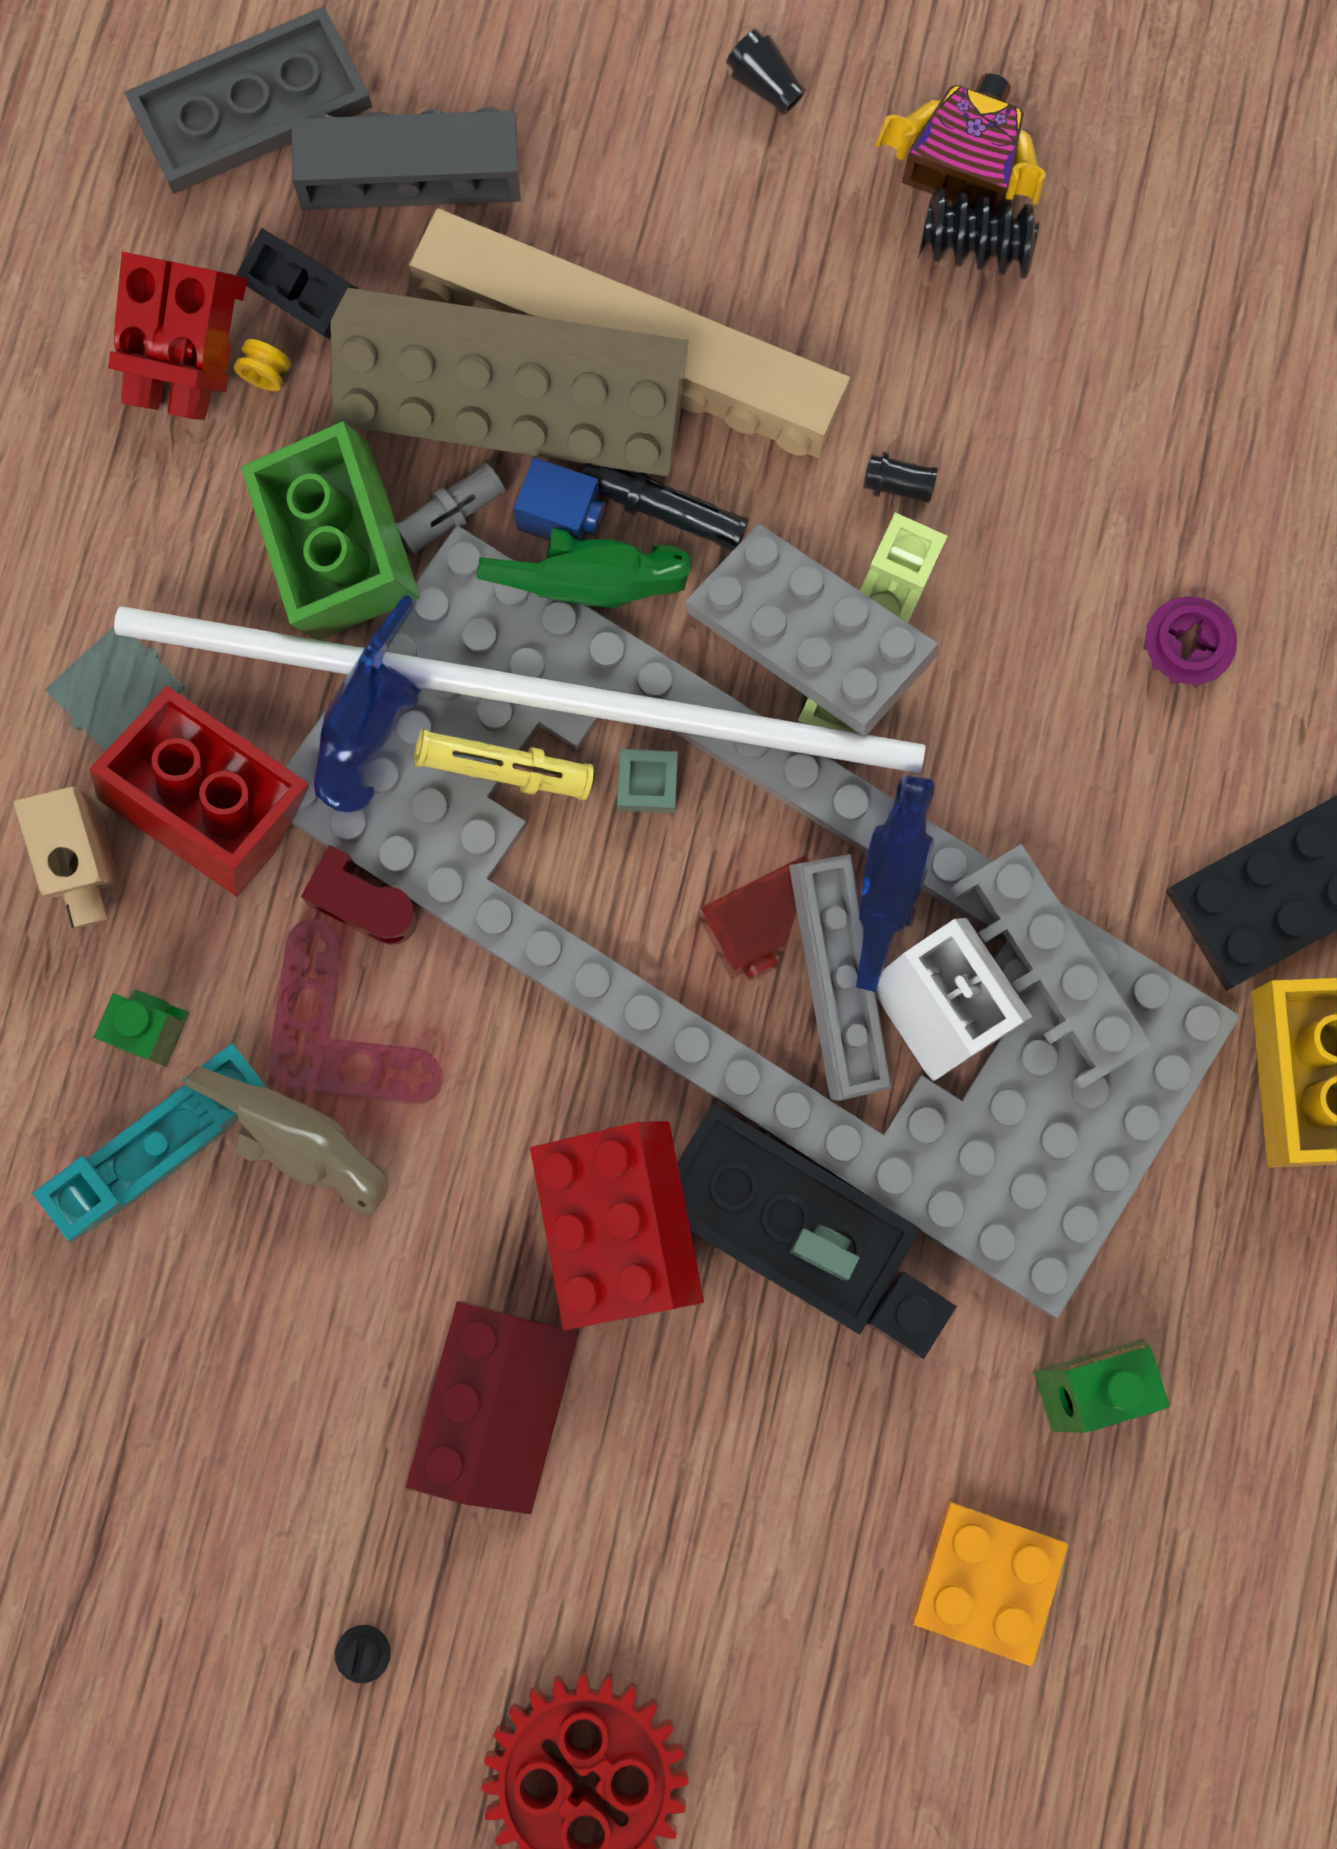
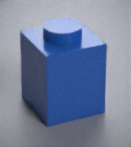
(558, 500)

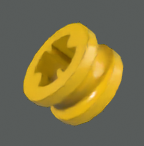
(262, 365)

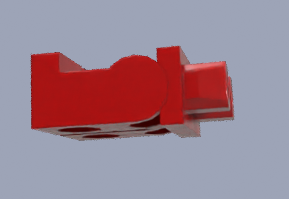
(173, 330)

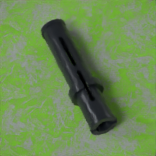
(672, 506)

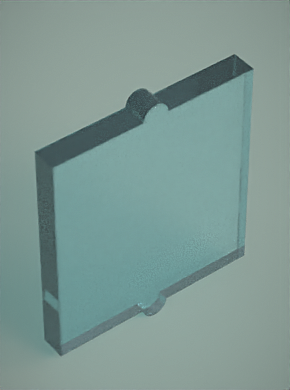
(111, 686)

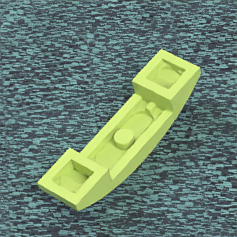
(893, 581)

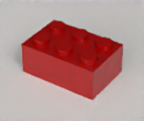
(616, 1224)

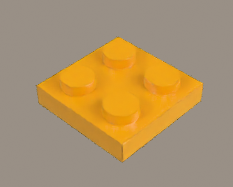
(989, 1583)

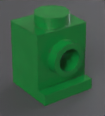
(142, 1026)

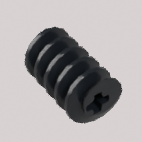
(980, 232)

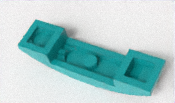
(142, 1154)

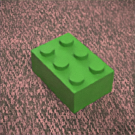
(329, 531)

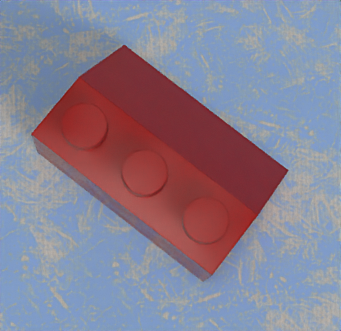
(199, 789)

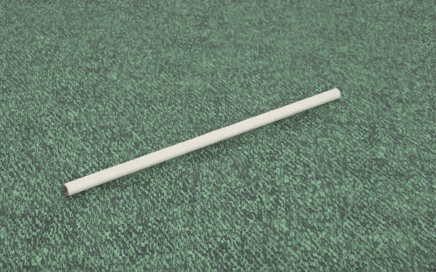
(527, 690)

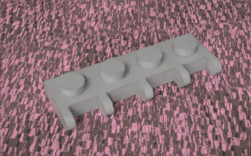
(1057, 963)

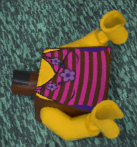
(967, 145)

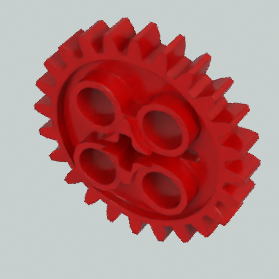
(626, 1740)

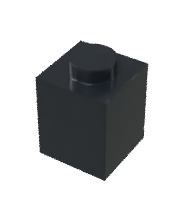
(911, 1315)

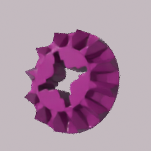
(1214, 634)

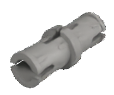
(449, 508)

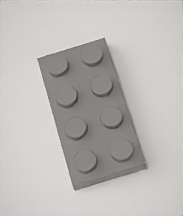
(812, 629)

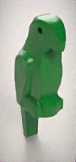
(593, 571)

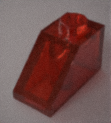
(753, 923)

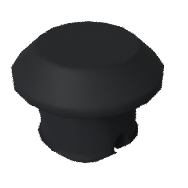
(362, 1654)

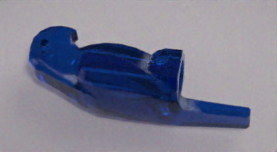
(362, 719)
(894, 875)

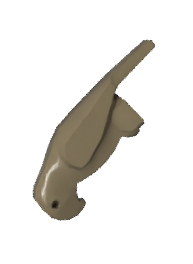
(296, 1140)

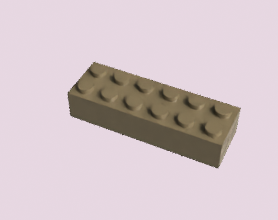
(507, 381)

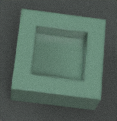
(647, 781)
(826, 1251)

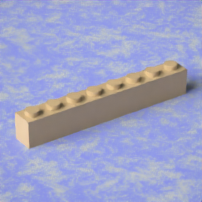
(725, 370)

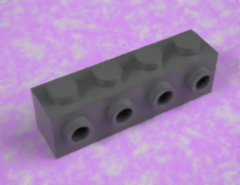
(406, 159)

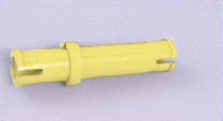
(569, 777)

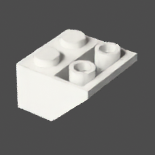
(949, 998)

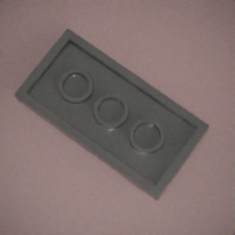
(245, 97)

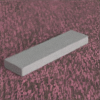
(832, 950)

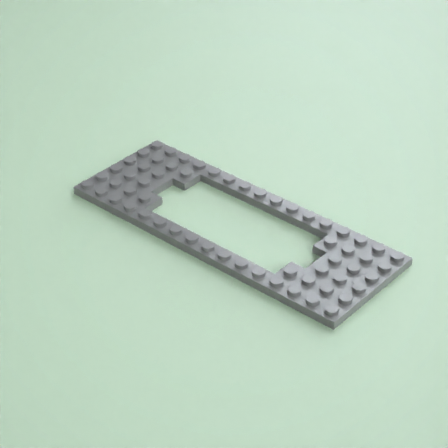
(1006, 1178)

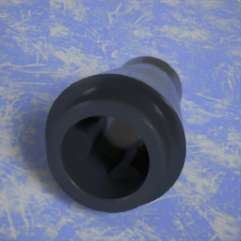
(764, 71)

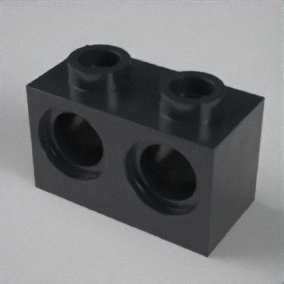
(293, 281)

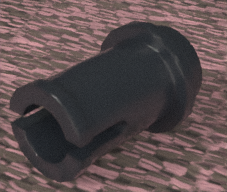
(899, 478)

